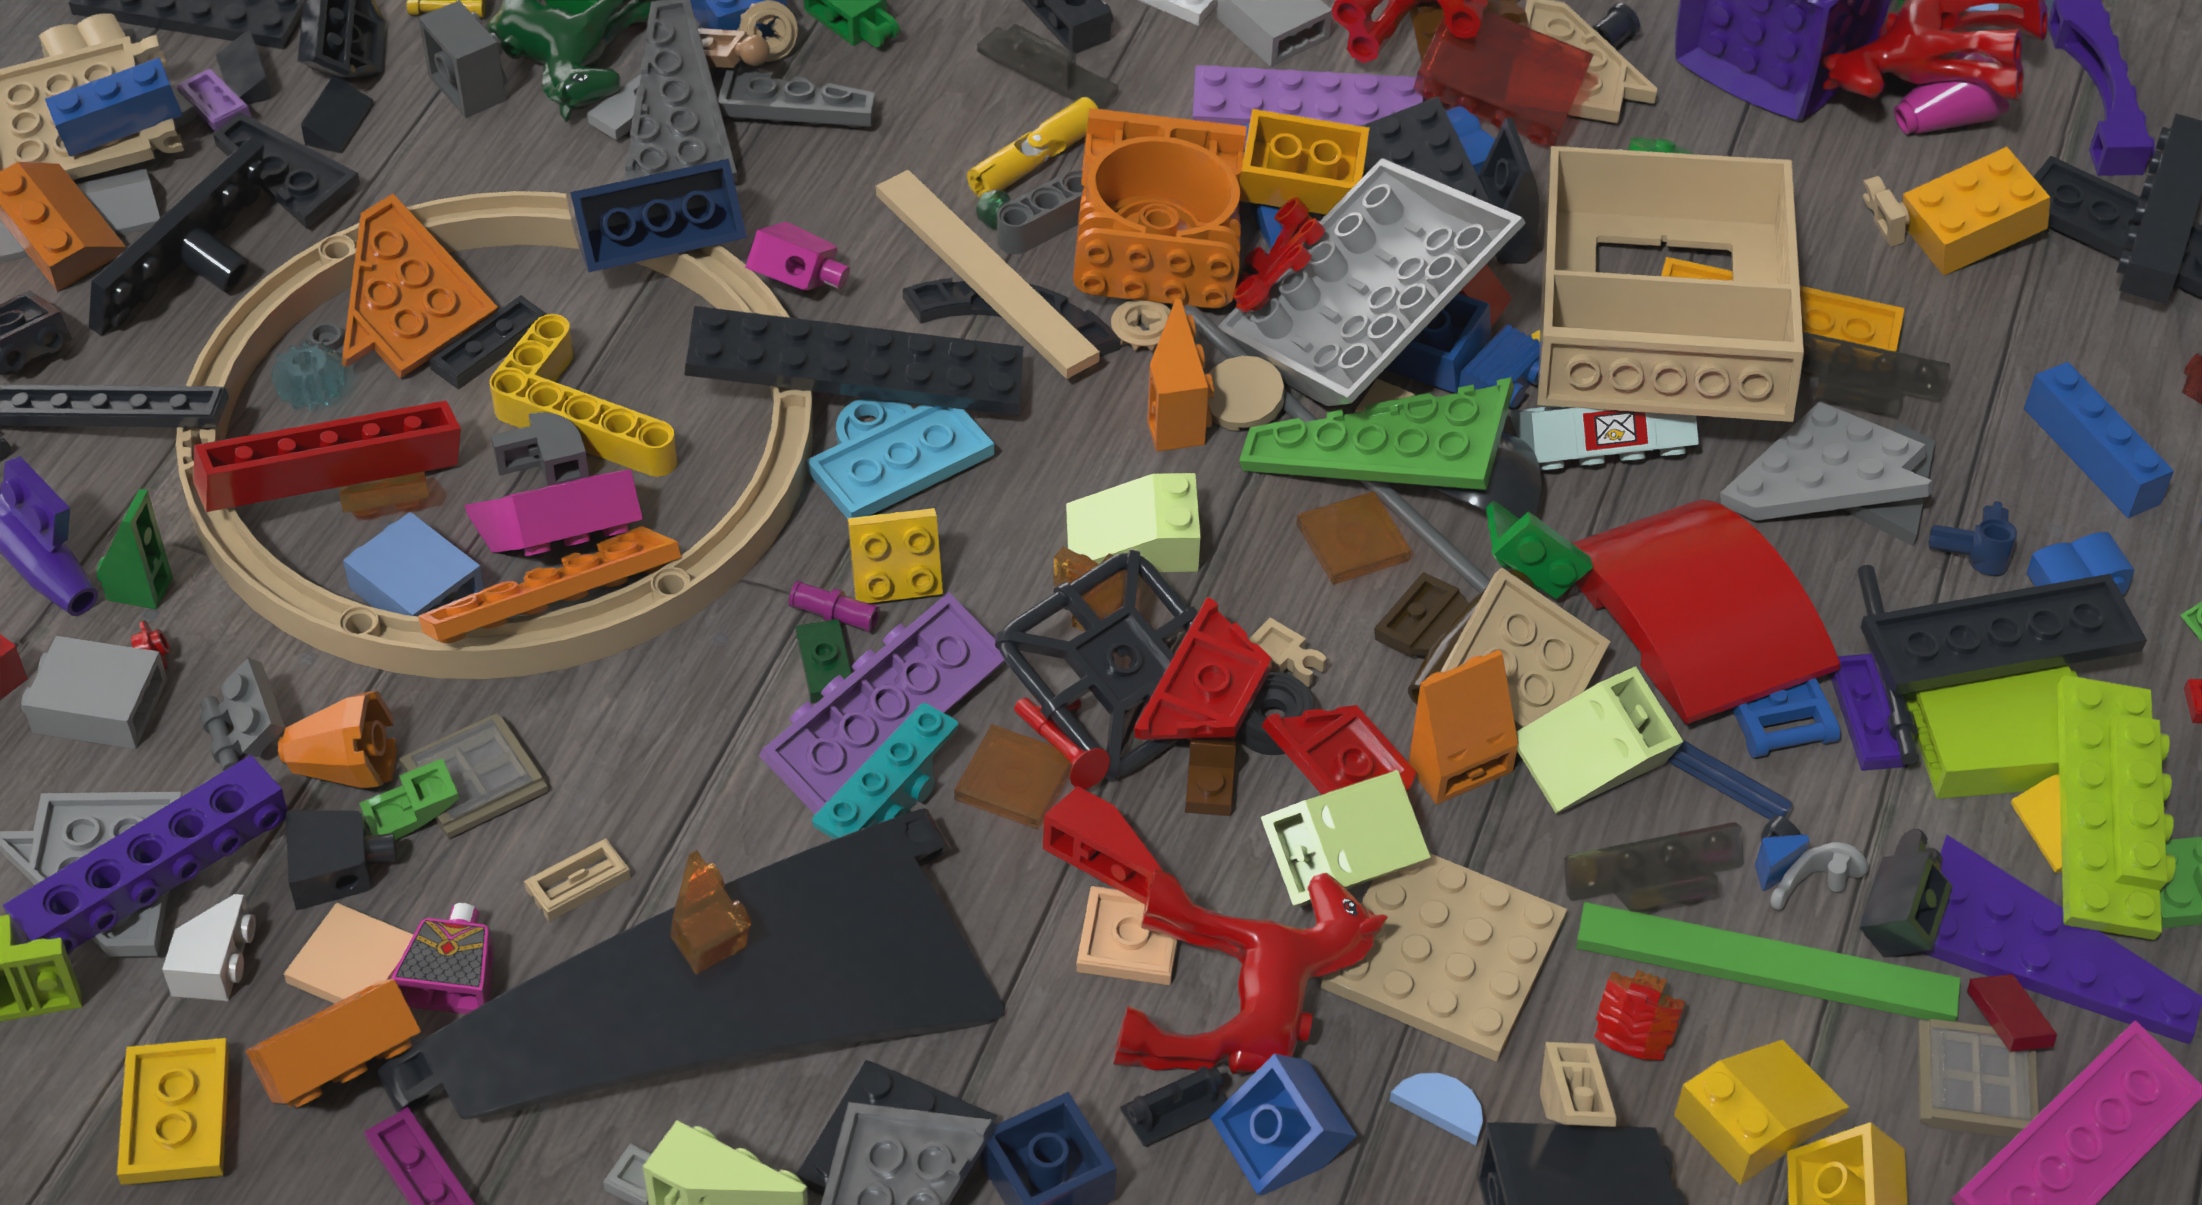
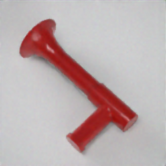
(1087, 766)

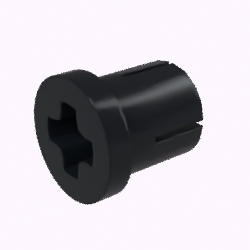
(1618, 25)

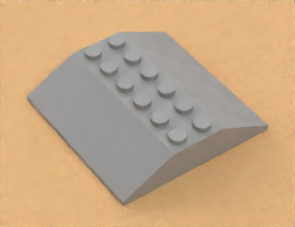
(1373, 281)

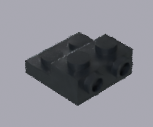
(29, 330)

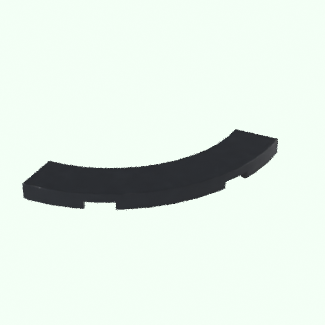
(947, 299)

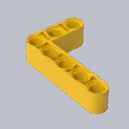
(528, 385)

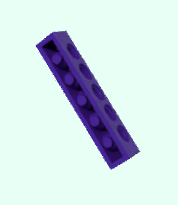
(150, 857)

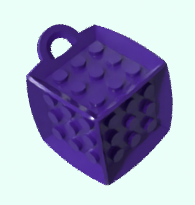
(1773, 47)

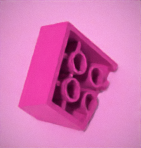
(558, 513)

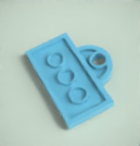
(895, 453)

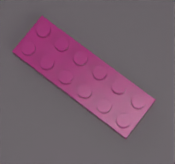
(2090, 1129)

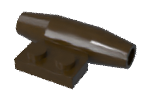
(1429, 623)

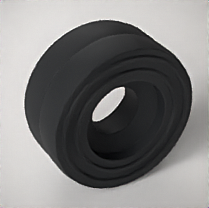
(1277, 691)

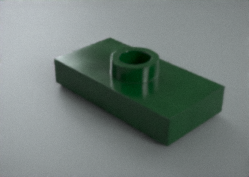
(822, 655)

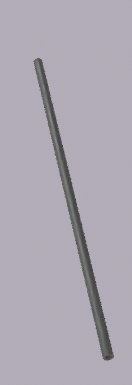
(1385, 493)

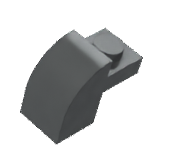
(548, 443)

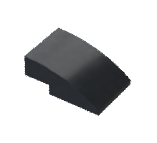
(1512, 187)

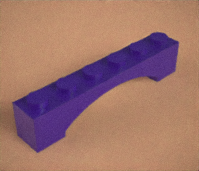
(2122, 140)

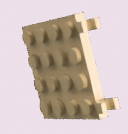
(27, 125)
(1451, 953)

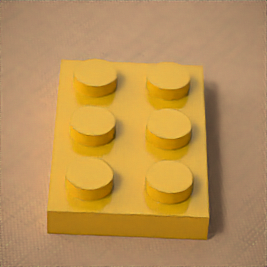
(173, 1111)

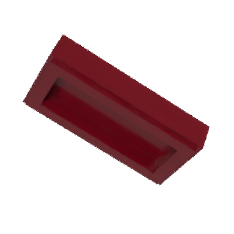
(2011, 1012)

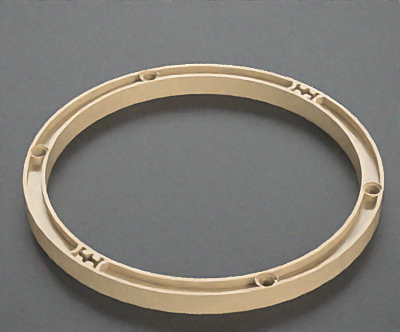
(527, 642)

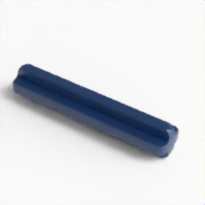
(1730, 781)

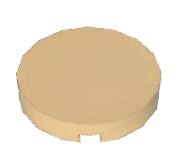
(1245, 392)

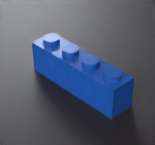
(2098, 439)

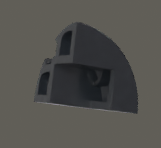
(1512, 482)

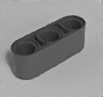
(1040, 214)

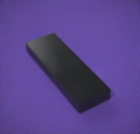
(485, 343)

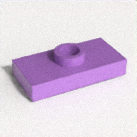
(212, 99)

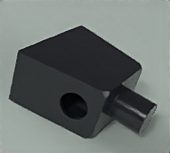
(332, 855)

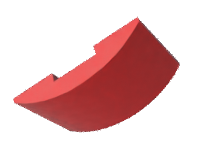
(1707, 607)

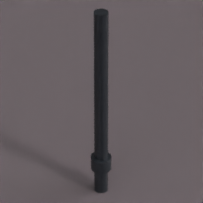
(1900, 721)

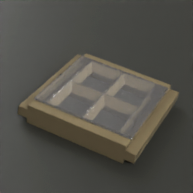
(487, 771)
(1973, 1080)

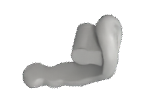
(1835, 858)

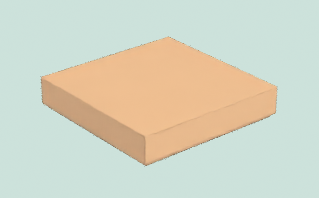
(1117, 944)
(347, 955)

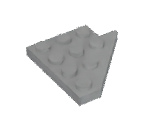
(1828, 465)
(72, 827)

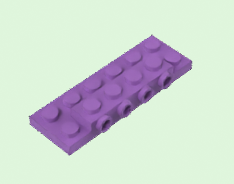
(928, 662)

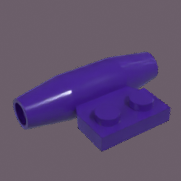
(33, 539)

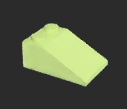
(1145, 515)

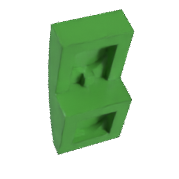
(420, 799)

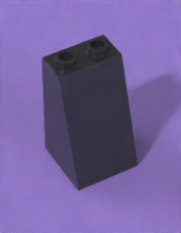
(1574, 1165)

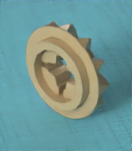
(783, 25)
(1152, 315)

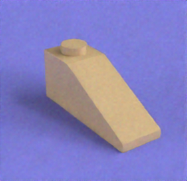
(1575, 1086)

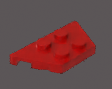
(1206, 682)
(1337, 747)

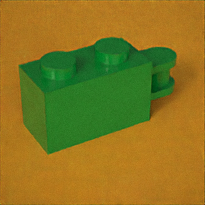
(855, 19)

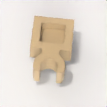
(1888, 213)
(1288, 651)

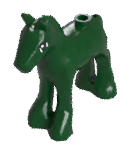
(568, 45)

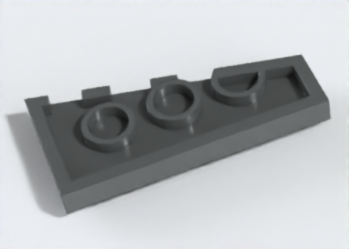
(779, 100)

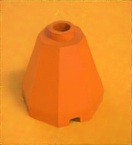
(343, 743)

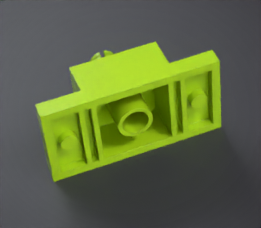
(34, 976)

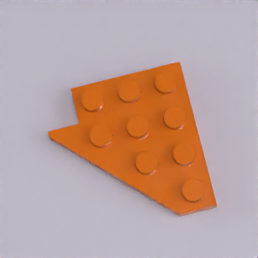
(406, 292)

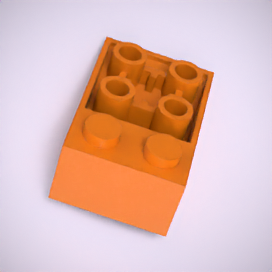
(1178, 386)
(1464, 728)

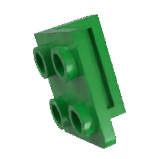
(1535, 550)

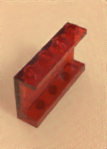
(1506, 74)

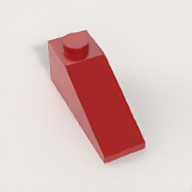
(1099, 842)

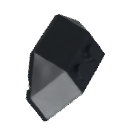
(342, 37)

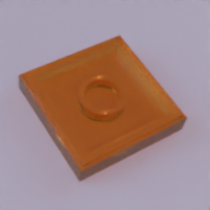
(1353, 537)
(1013, 777)

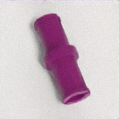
(834, 606)

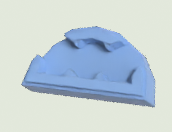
(1441, 1102)

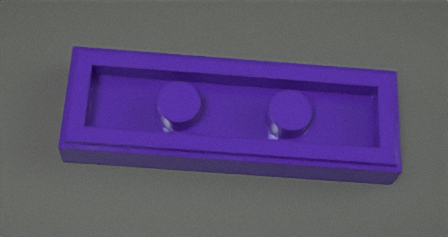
(1866, 712)

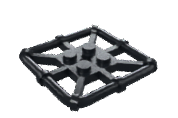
(1093, 650)

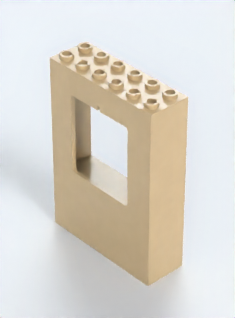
(1664, 338)

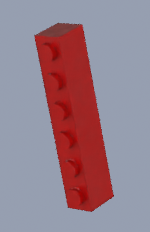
(325, 455)

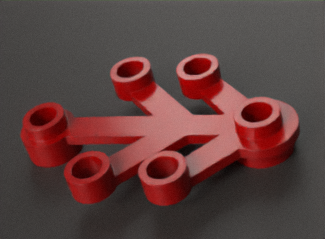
(1286, 253)

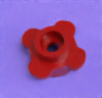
(151, 640)

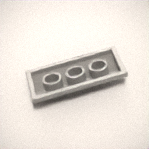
(121, 200)

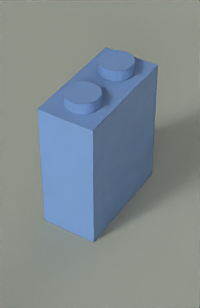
(411, 569)

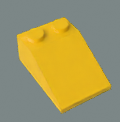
(1756, 1108)

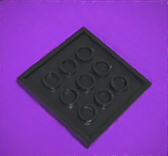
(1424, 143)

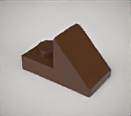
(1210, 776)

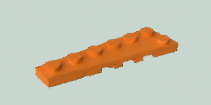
(617, 559)

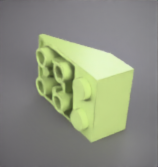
(1598, 740)
(1348, 834)
(699, 1170)

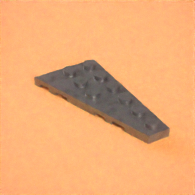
(676, 102)
(903, 1156)

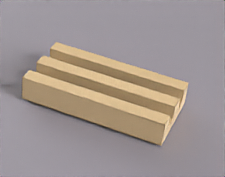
(581, 884)

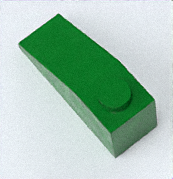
(136, 562)

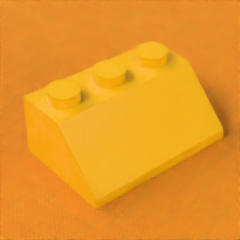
(1848, 1169)

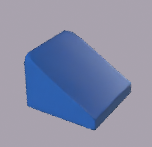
(1777, 856)

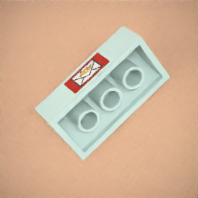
(1590, 434)

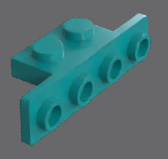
(891, 778)

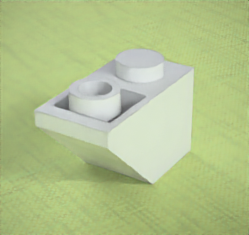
(208, 951)

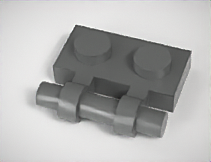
(250, 709)

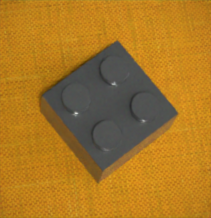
(463, 58)

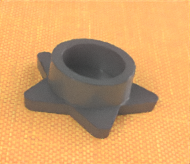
(326, 332)

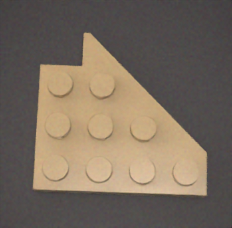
(1609, 73)

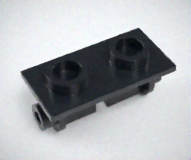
(1175, 1105)

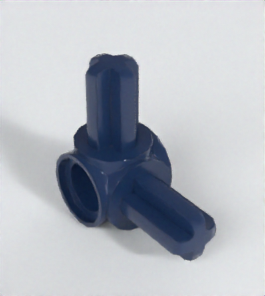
(1987, 546)

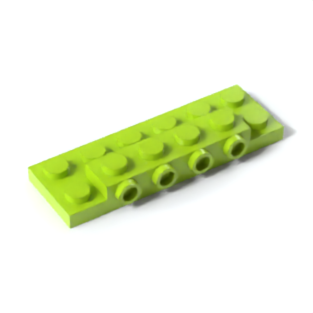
(2112, 807)

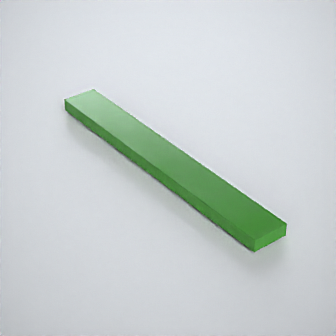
(1768, 963)

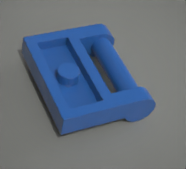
(1783, 706)

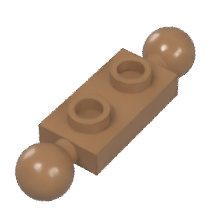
(727, 48)

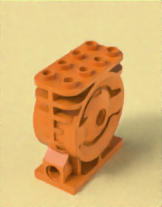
(1159, 209)

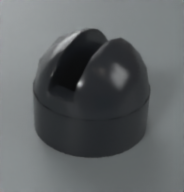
(1779, 826)

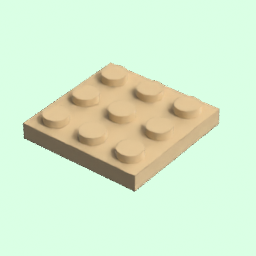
(1542, 645)

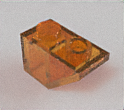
(705, 918)

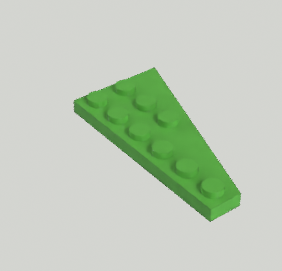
(1395, 441)

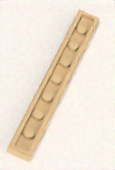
(988, 274)

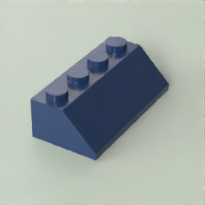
(656, 215)

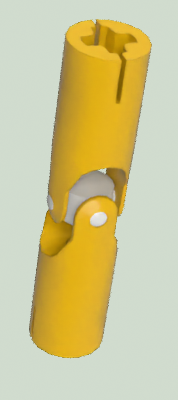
(1046, 141)

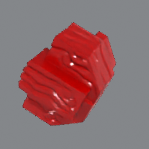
(1638, 1015)

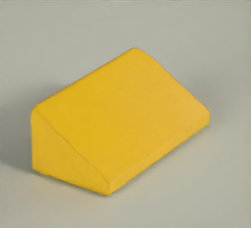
(2041, 816)

